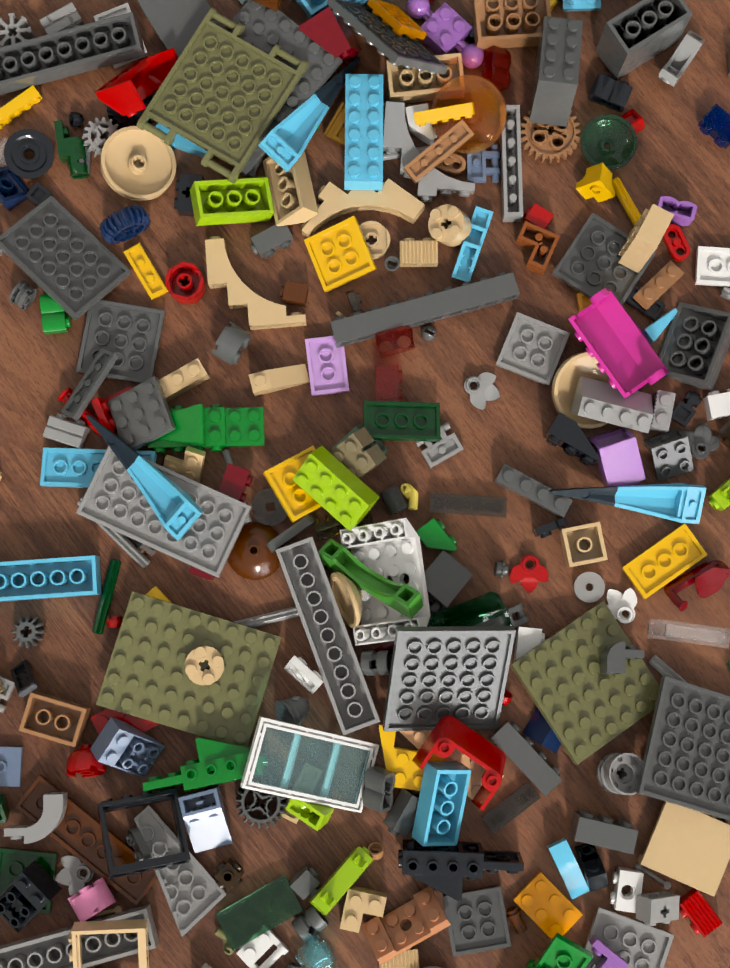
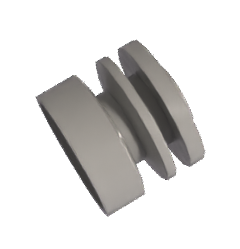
(629, 767)

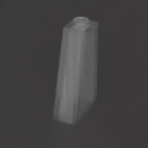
(688, 633)

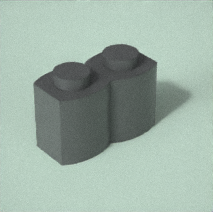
(378, 789)

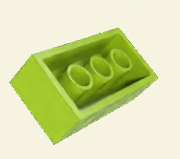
(229, 203)
(335, 488)

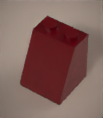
(331, 34)

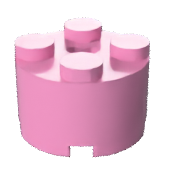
(91, 900)

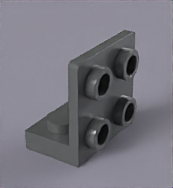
(670, 453)

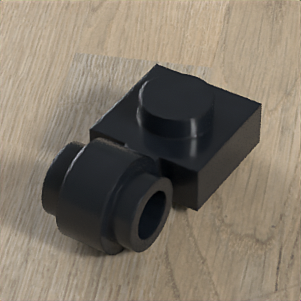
(683, 412)

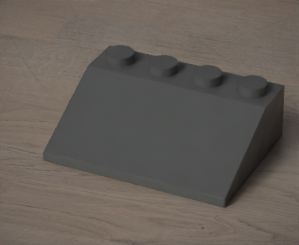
(696, 345)

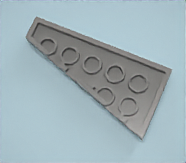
(186, 886)

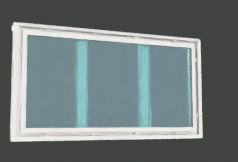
(308, 764)

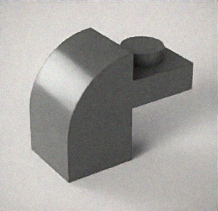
(615, 655)

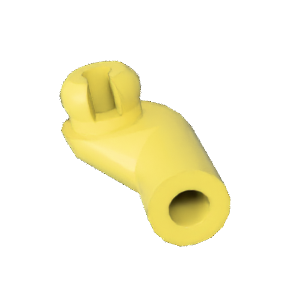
(411, 494)

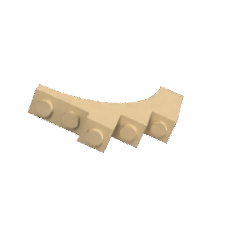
(336, 203)

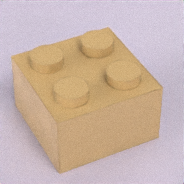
(583, 544)

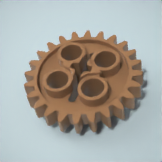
(546, 148)

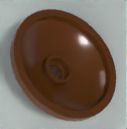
(256, 565)

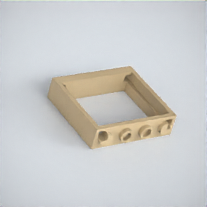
(137, 926)

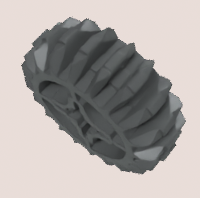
(265, 809)

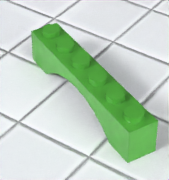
(394, 594)

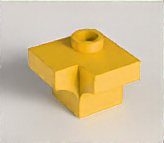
(596, 183)

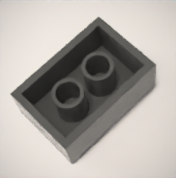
(603, 831)

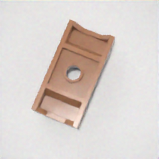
(386, 933)

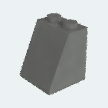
(445, 580)

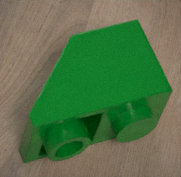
(435, 538)

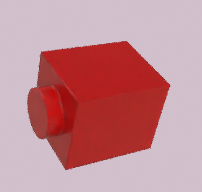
(538, 216)

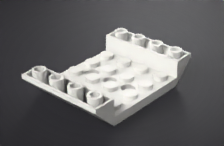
(392, 551)

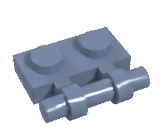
(477, 165)

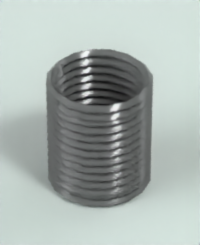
(393, 500)

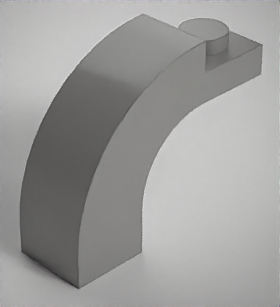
(681, 58)
(53, 813)

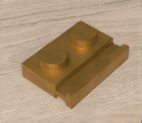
(336, 127)

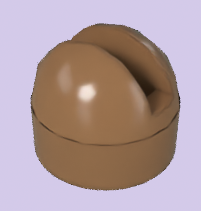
(376, 850)

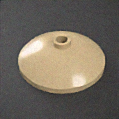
(347, 598)

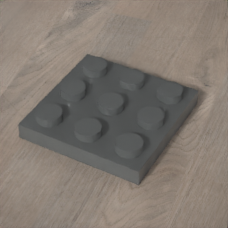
(142, 414)
(477, 921)

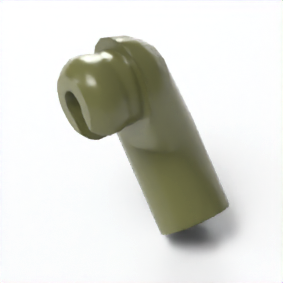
(226, 946)

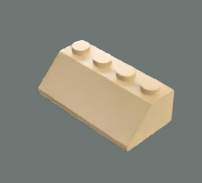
(291, 192)

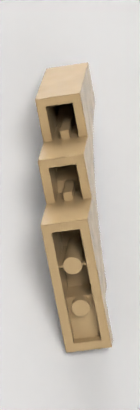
(261, 312)

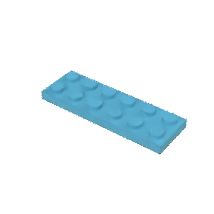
(75, 466)

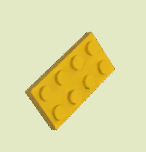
(664, 561)

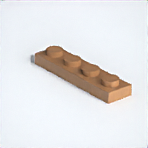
(438, 151)

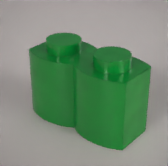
(53, 316)

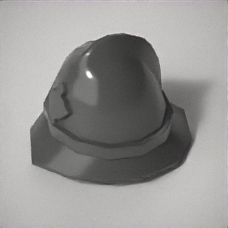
(292, 709)

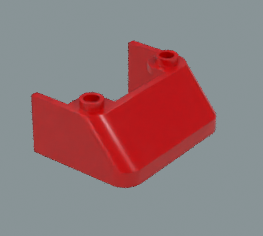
(136, 82)
(453, 734)

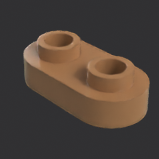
(447, 165)

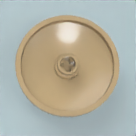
(137, 164)
(566, 383)

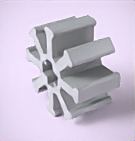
(20, 28)

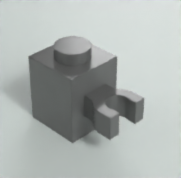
(305, 881)

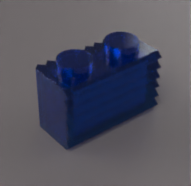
(717, 125)

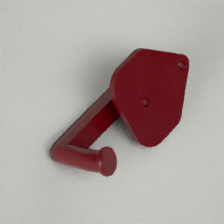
(707, 579)

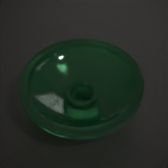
(614, 132)

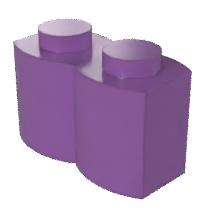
(683, 211)

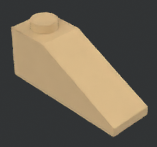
(278, 379)

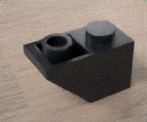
(592, 867)

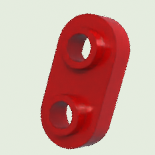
(678, 242)

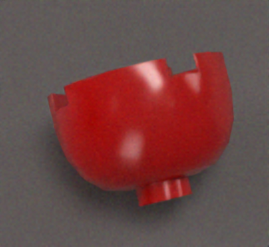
(84, 763)

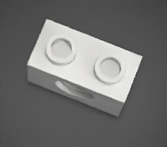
(623, 877)

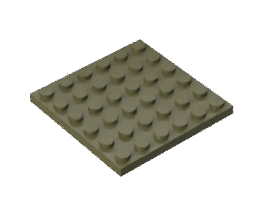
(572, 694)

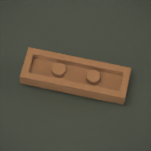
(658, 285)

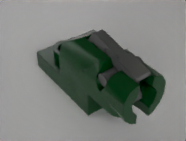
(72, 152)

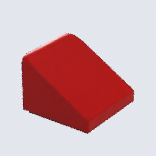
(634, 119)

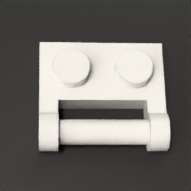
(256, 948)

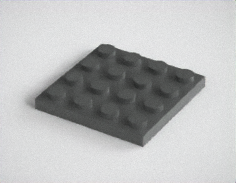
(594, 259)
(129, 333)

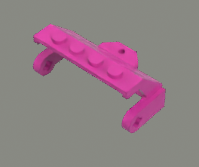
(617, 344)

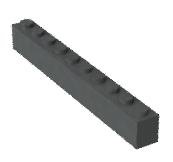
(424, 309)

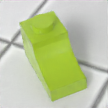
(310, 813)

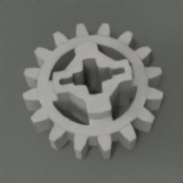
(97, 132)

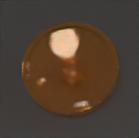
(489, 110)

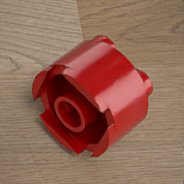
(181, 274)

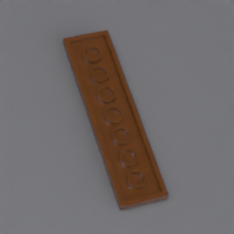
(83, 838)

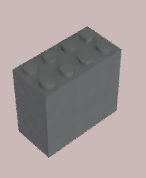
(641, 34)
(556, 71)

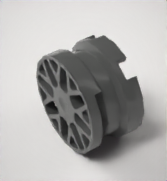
(23, 295)

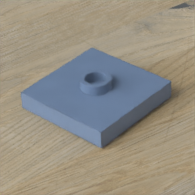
(11, 766)

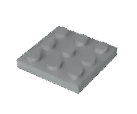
(532, 349)

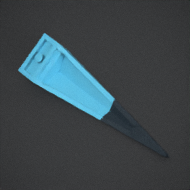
(291, 136)
(668, 501)
(169, 502)

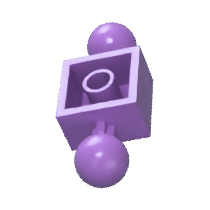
(446, 32)

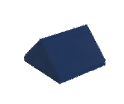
(11, 188)
(541, 732)

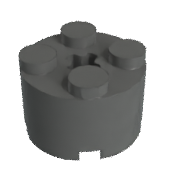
(231, 343)

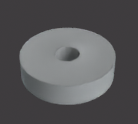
(582, 593)

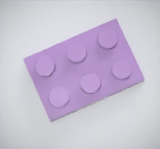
(326, 366)

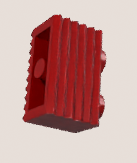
(699, 912)

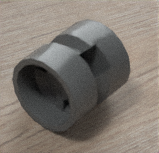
(376, 662)
(308, 924)

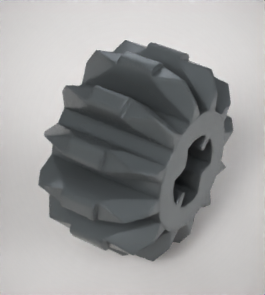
(26, 624)

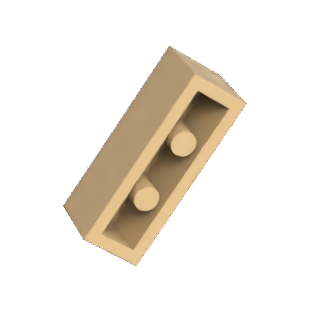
(183, 379)

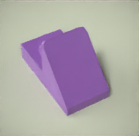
(610, 958)

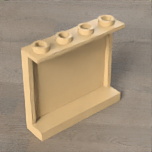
(689, 847)

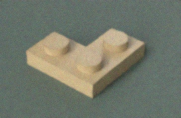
(189, 467)

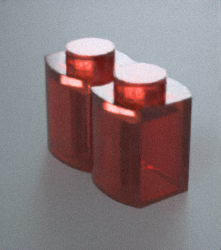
(497, 66)

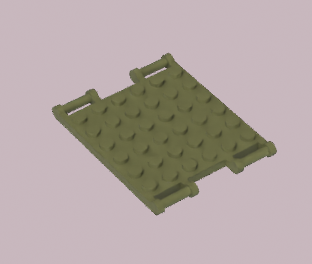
(222, 94)

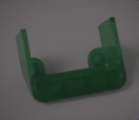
(471, 612)

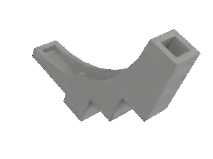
(397, 139)

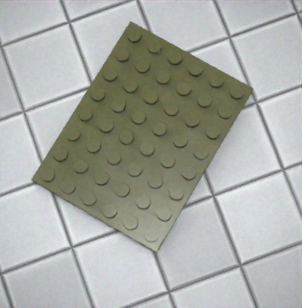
(150, 677)

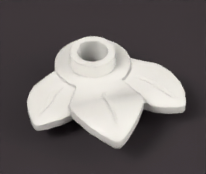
(619, 602)

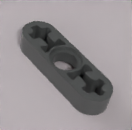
(291, 533)

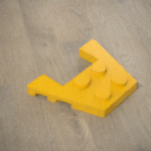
(400, 762)

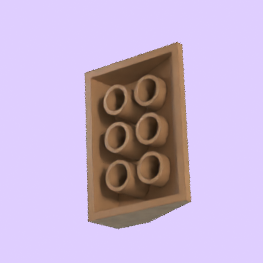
(508, 22)

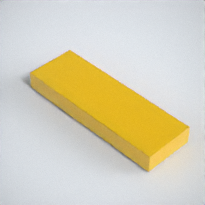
(145, 271)

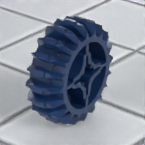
(124, 224)

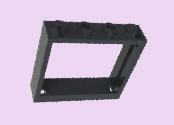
(146, 798)

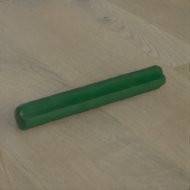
(106, 597)

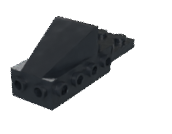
(447, 865)

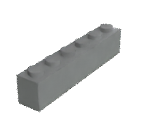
(511, 167)

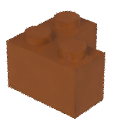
(540, 242)

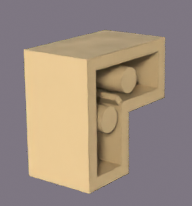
(361, 901)

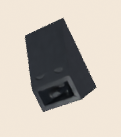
(571, 438)
(27, 896)

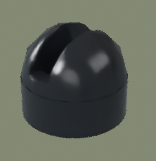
(76, 119)

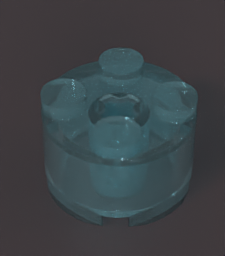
(316, 954)

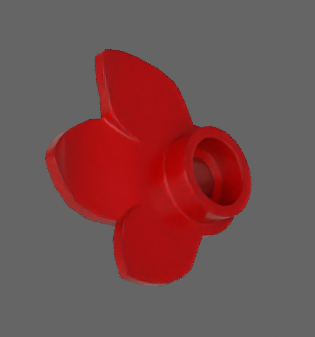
(529, 576)

